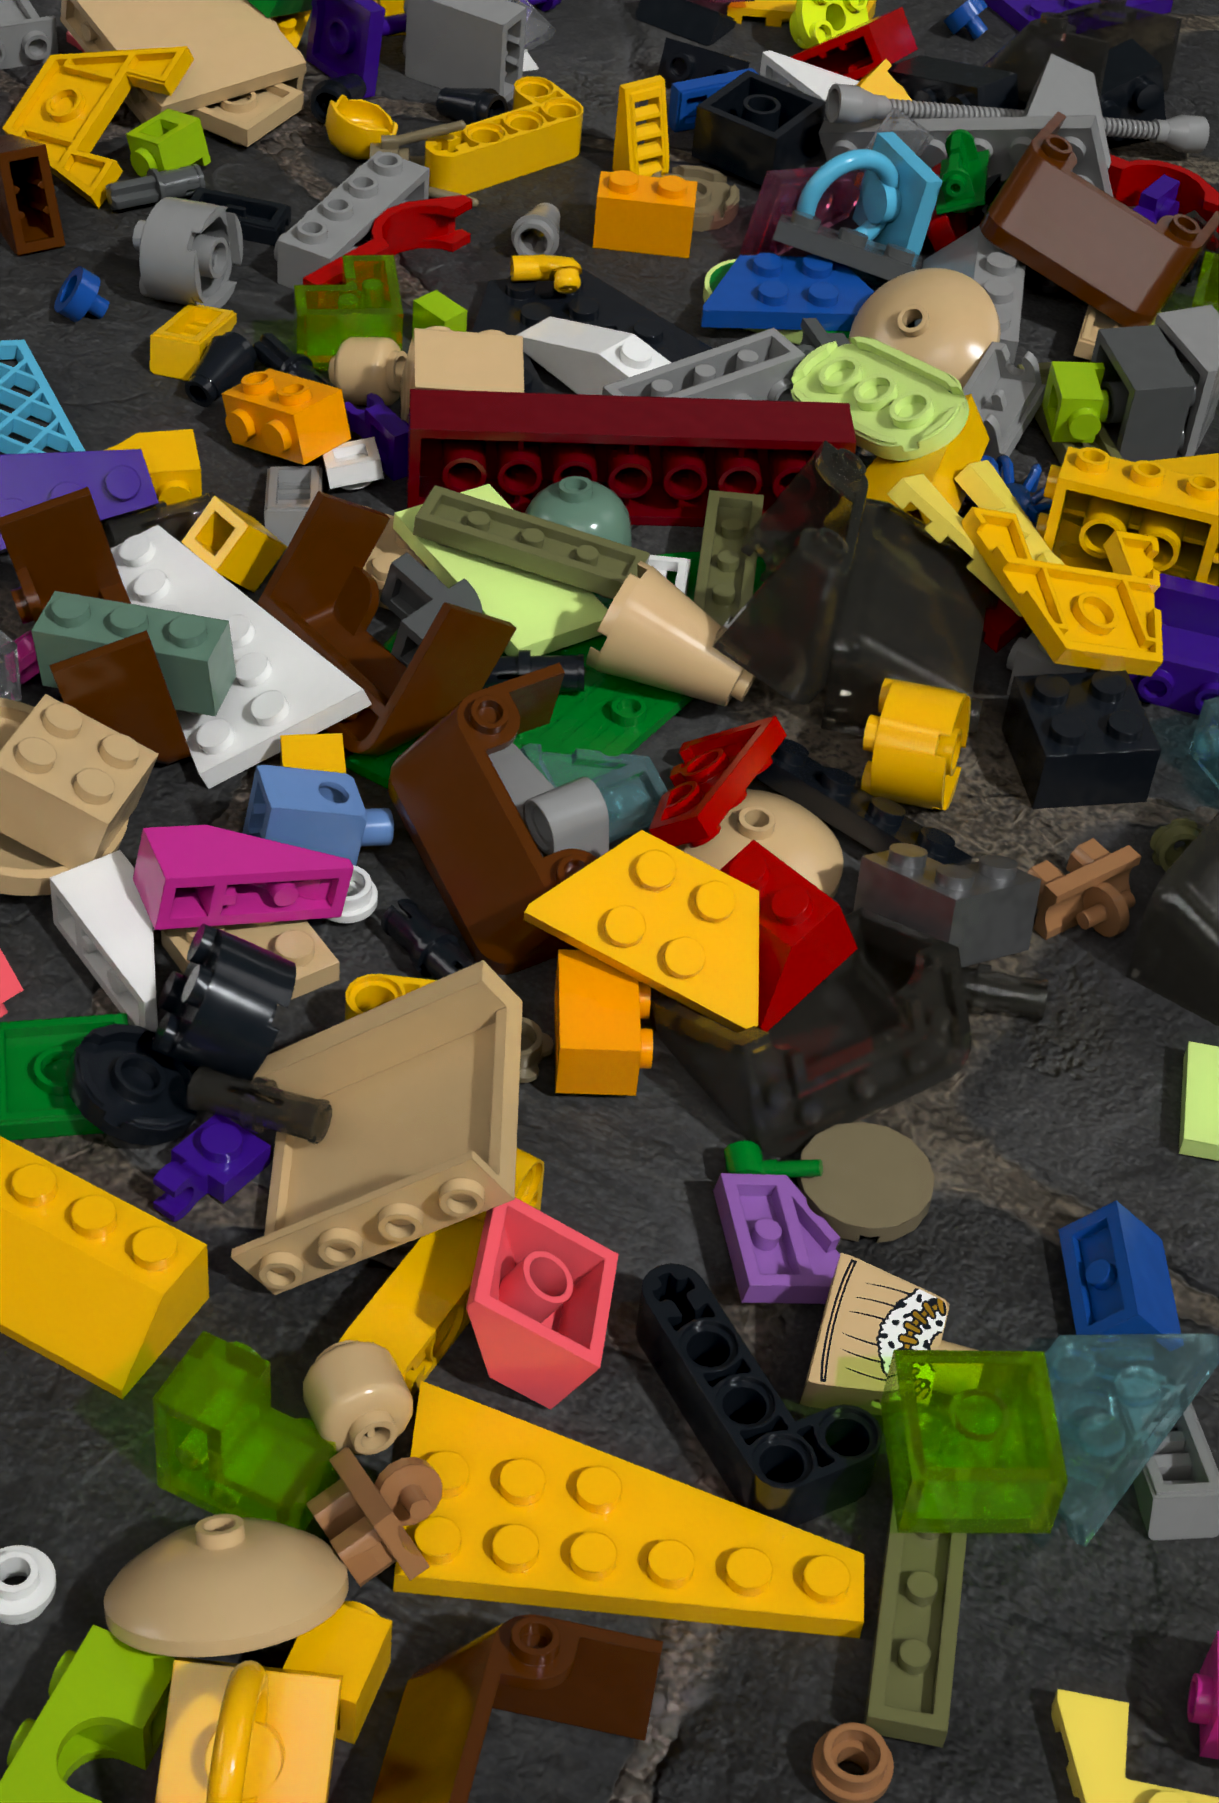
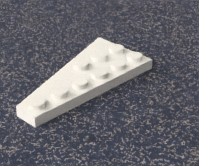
(278, 680)

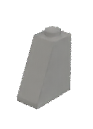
(1067, 90)

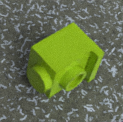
(168, 143)
(1075, 401)

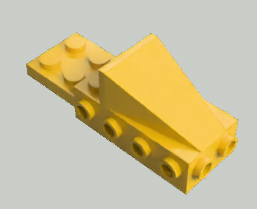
(1152, 498)

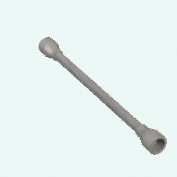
(855, 105)

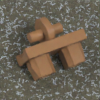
(1090, 895)
(369, 1518)

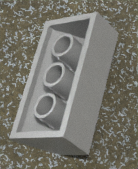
(995, 271)

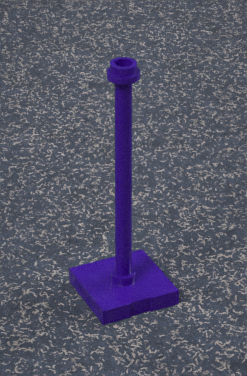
(349, 35)

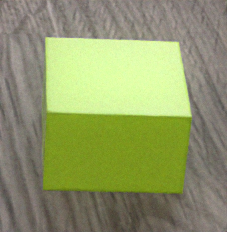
(438, 310)

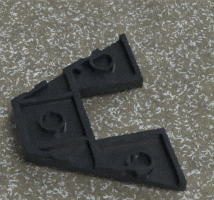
(520, 305)

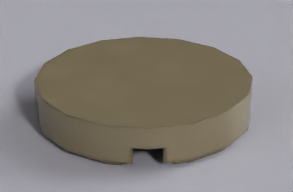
(715, 199)
(870, 1181)

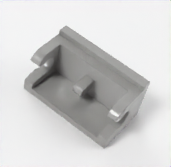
(1005, 397)

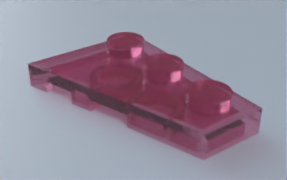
(780, 196)

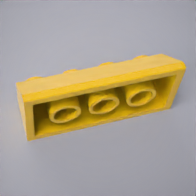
(91, 1273)

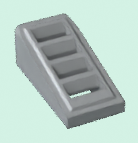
(289, 497)
(1180, 1506)

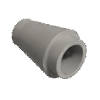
(537, 231)

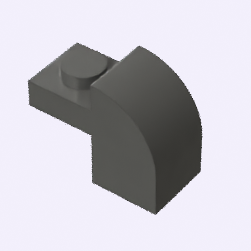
(416, 599)

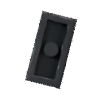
(685, 19)

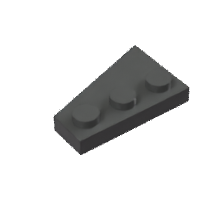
(845, 246)

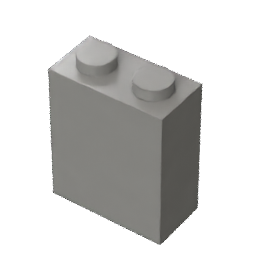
(465, 43)

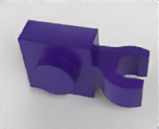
(1159, 199)
(388, 431)
(211, 1160)

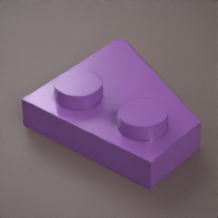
(775, 1240)

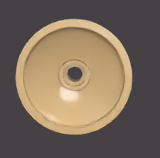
(955, 317)
(785, 831)
(225, 1588)

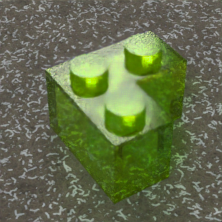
(360, 307)
(227, 1444)

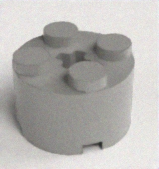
(188, 252)

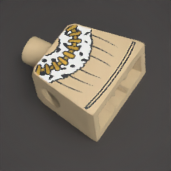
(860, 1328)

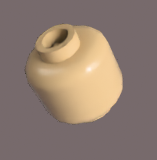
(368, 367)
(357, 1397)

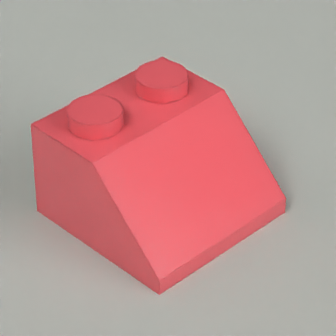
(539, 1302)

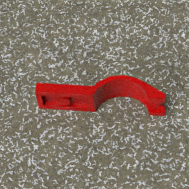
(1134, 176)
(405, 228)

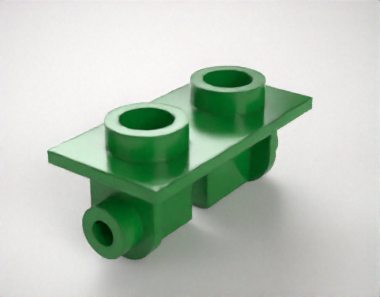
(962, 174)

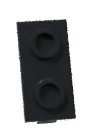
(688, 62)

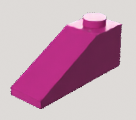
(234, 878)

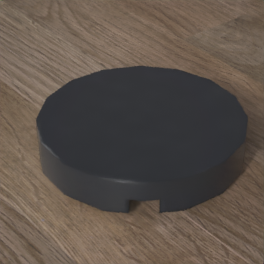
(129, 1086)

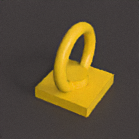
(248, 1734)

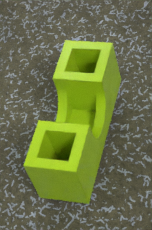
(100, 1706)

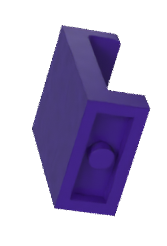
(1189, 647)

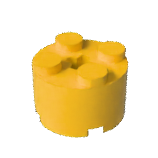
(916, 744)

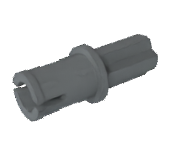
(155, 186)

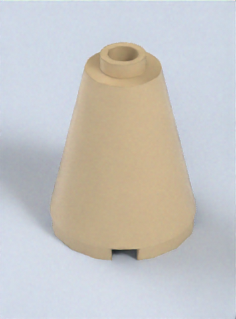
(666, 642)

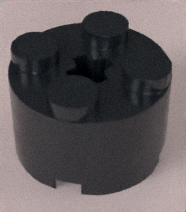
(224, 1004)

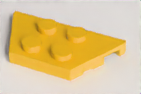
(664, 925)

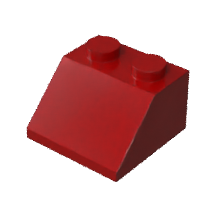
(799, 931)

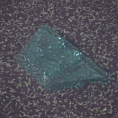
(1115, 1409)

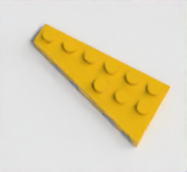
(586, 1531)

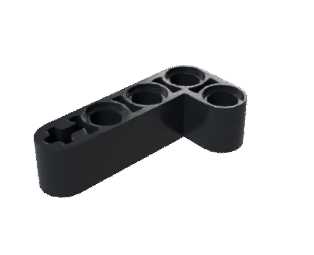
(738, 1390)

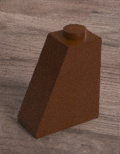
(27, 197)

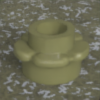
(1165, 838)

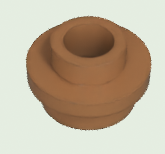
(855, 1744)

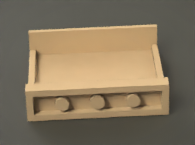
(230, 42)
(414, 1130)

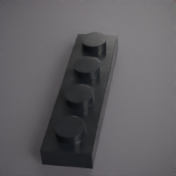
(838, 801)

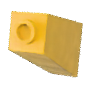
(938, 467)

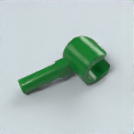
(747, 1158)

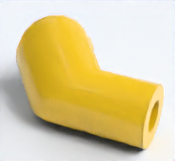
(542, 267)

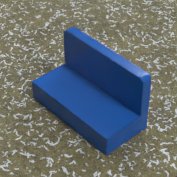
(1117, 1275)

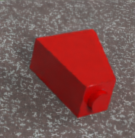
(863, 46)

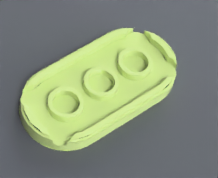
(895, 400)

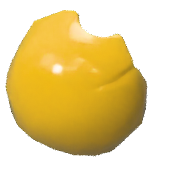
(356, 124)

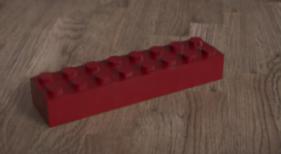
(647, 450)

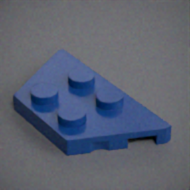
(783, 290)

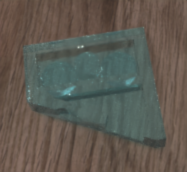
(625, 781)

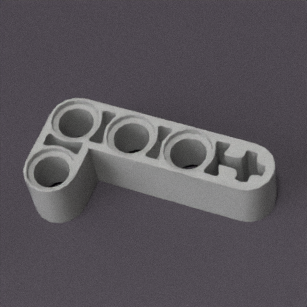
(558, 816)

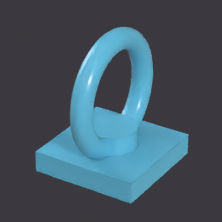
(894, 195)

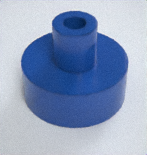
(968, 17)
(80, 296)

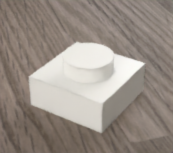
(353, 464)

